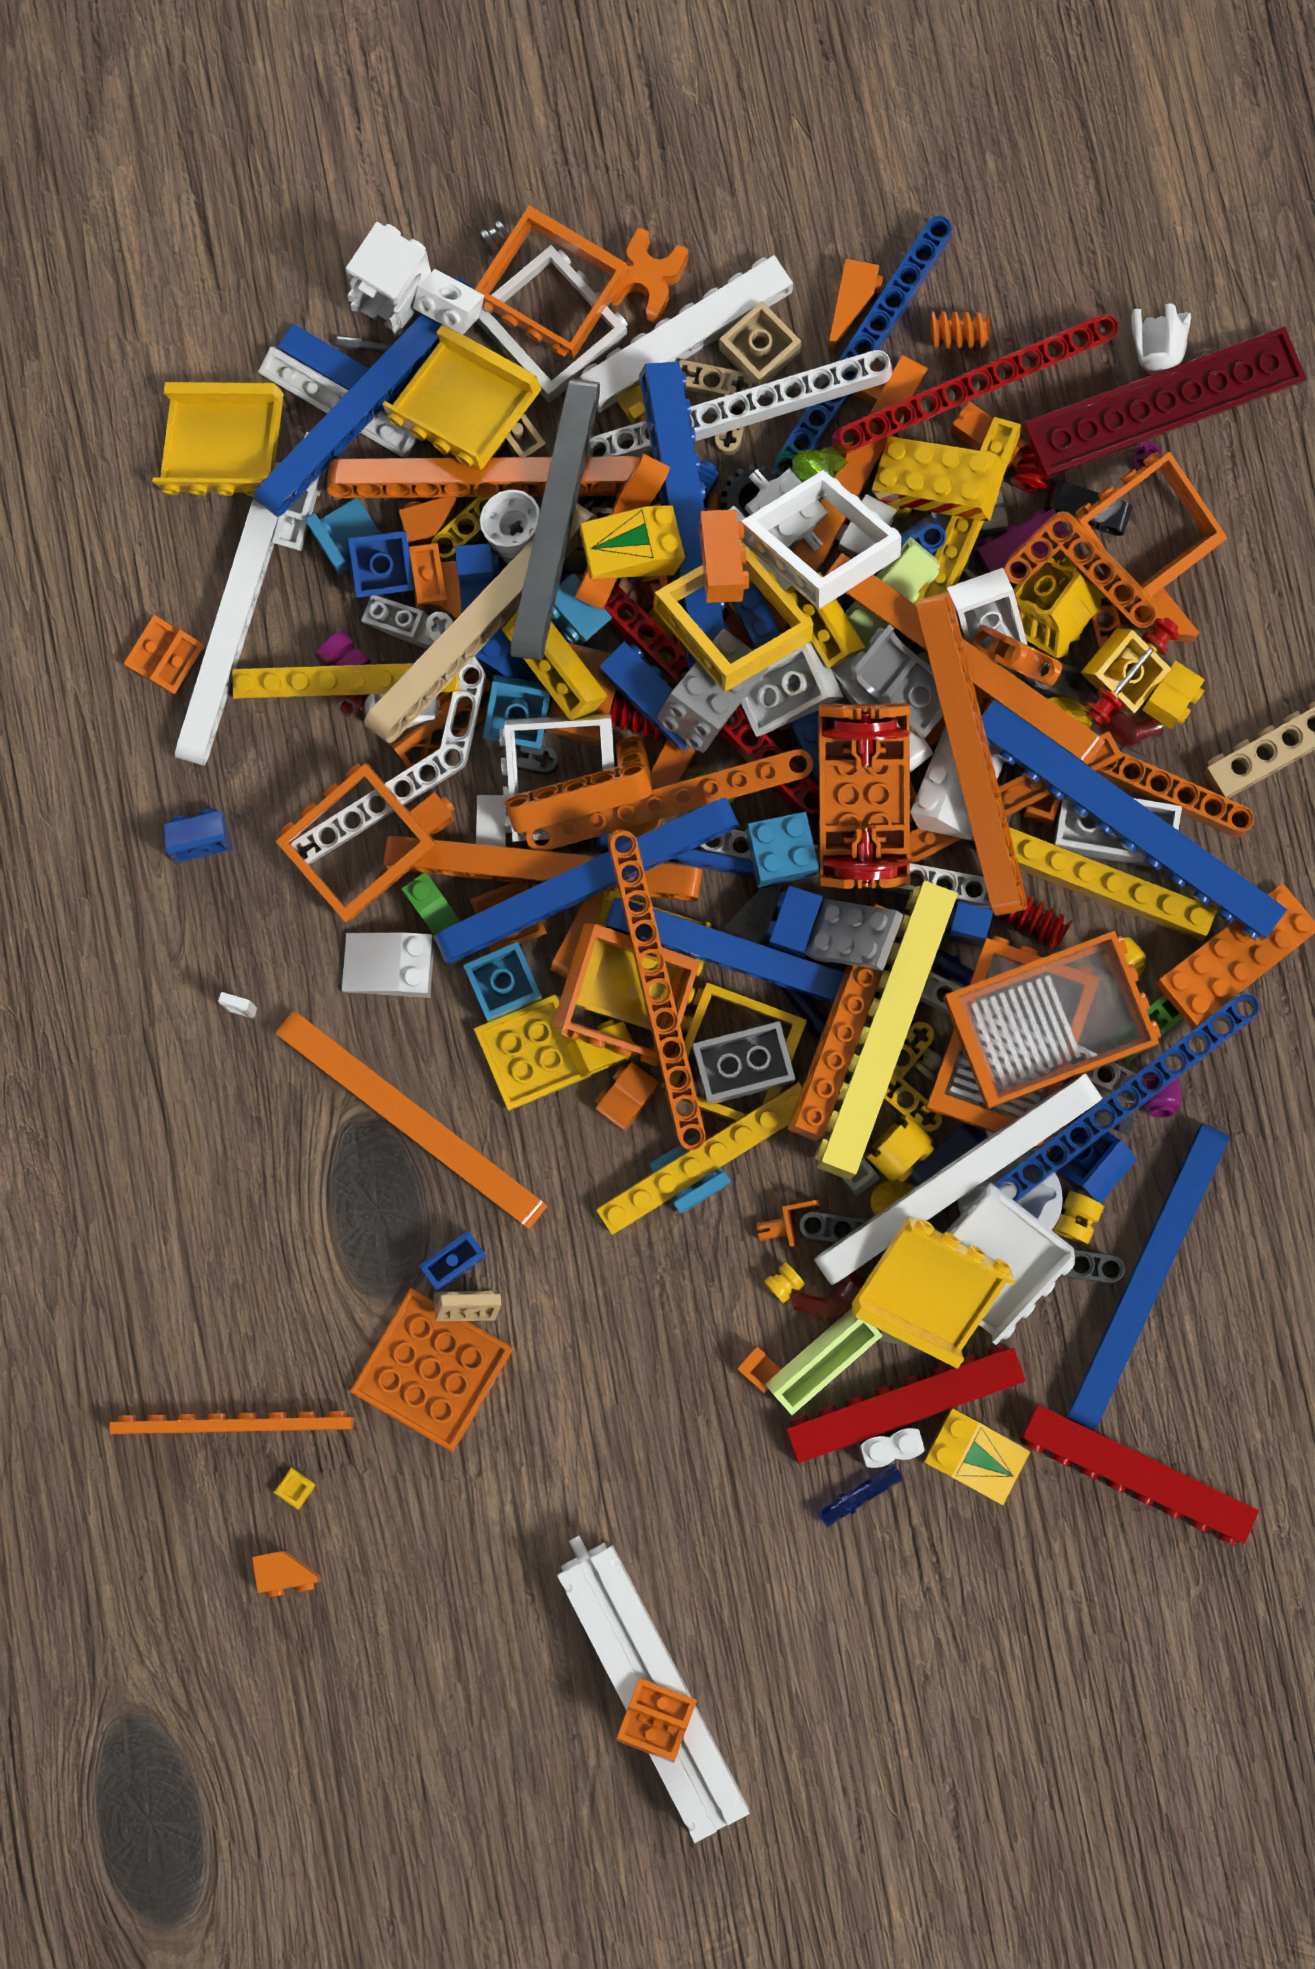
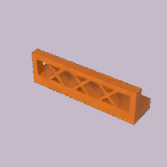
(414, 735)

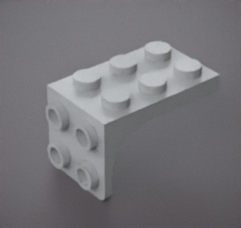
(896, 674)
(698, 705)
(853, 935)

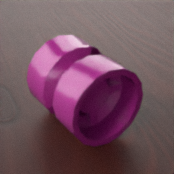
(339, 652)

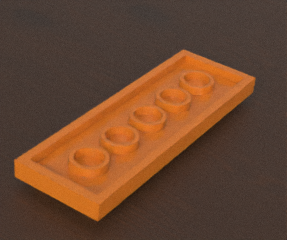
(1233, 962)

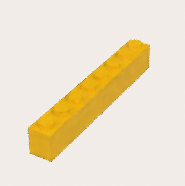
(1112, 886)

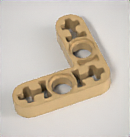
(724, 388)

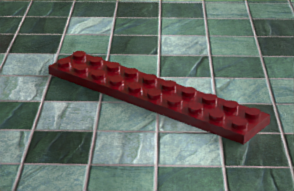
(1164, 402)

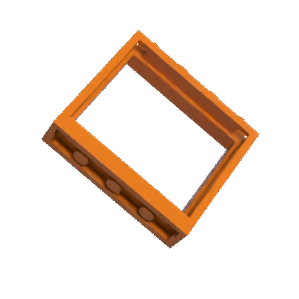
(572, 242)
(1191, 500)
(314, 811)
(681, 990)

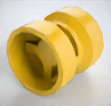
(782, 1284)

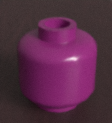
(1166, 1101)

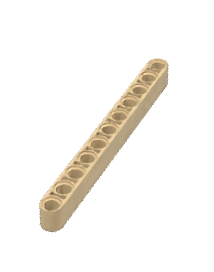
(459, 643)

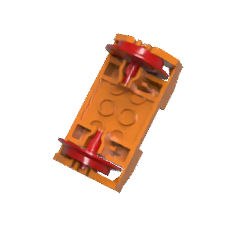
(864, 795)

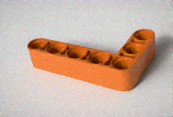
(635, 493)
(1086, 563)
(587, 793)

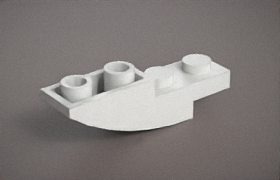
(292, 526)
(400, 621)

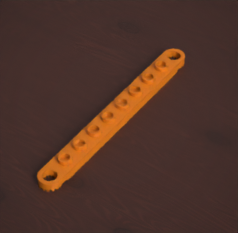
(678, 798)

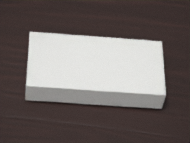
(491, 820)
(237, 1005)

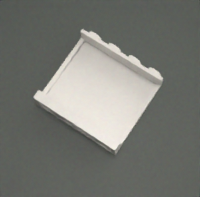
(1022, 1241)

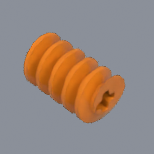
(959, 330)

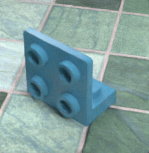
(334, 528)
(700, 1190)

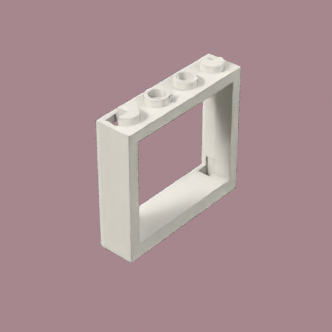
(552, 389)
(795, 571)
(509, 763)

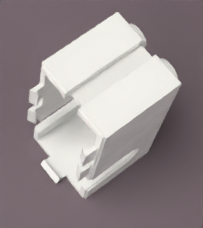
(387, 277)

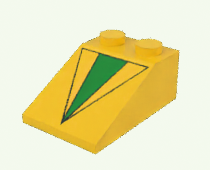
(633, 543)
(976, 1456)

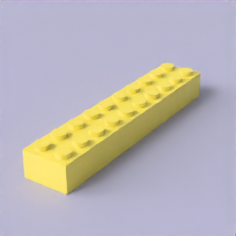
(886, 1032)

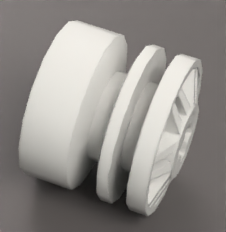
(509, 522)

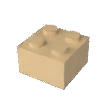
(760, 344)

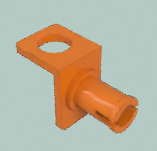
(785, 1225)

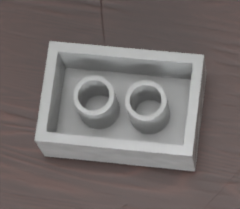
(743, 1063)

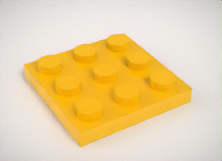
(528, 1053)

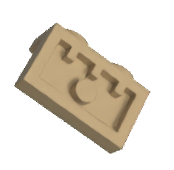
(466, 1305)

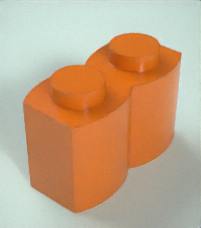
(627, 1096)

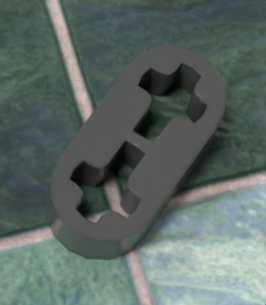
(534, 766)

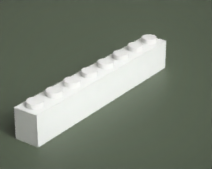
(689, 330)

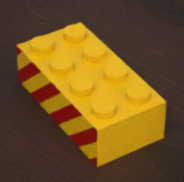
(939, 478)

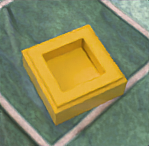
(295, 1488)

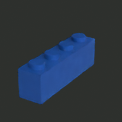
(641, 686)

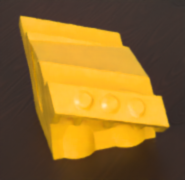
(1057, 604)

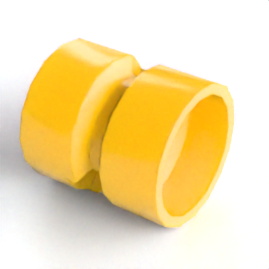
(1083, 1208)

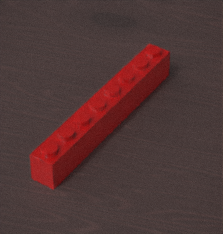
(906, 1404)
(1139, 1474)

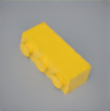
(832, 631)

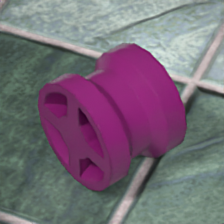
(1141, 453)

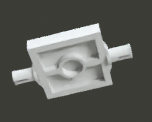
(799, 525)

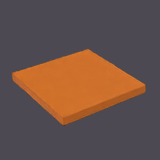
(431, 1371)

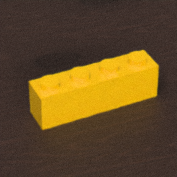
(564, 675)

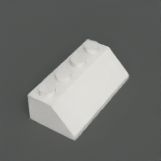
(940, 799)

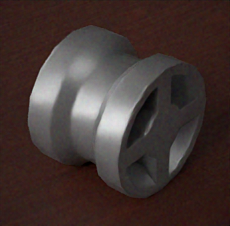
(494, 238)
(928, 1066)

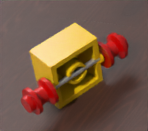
(1128, 669)

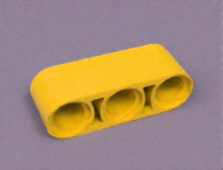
(451, 534)

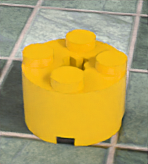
(900, 1150)

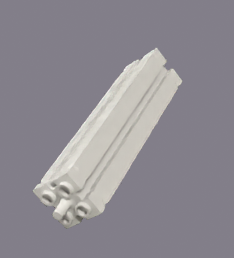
(634, 1650)

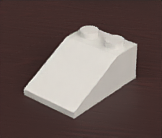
(987, 602)
(790, 690)
(388, 964)

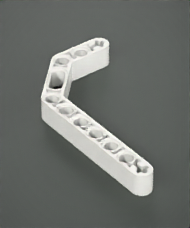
(411, 775)

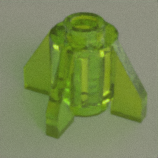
(811, 462)

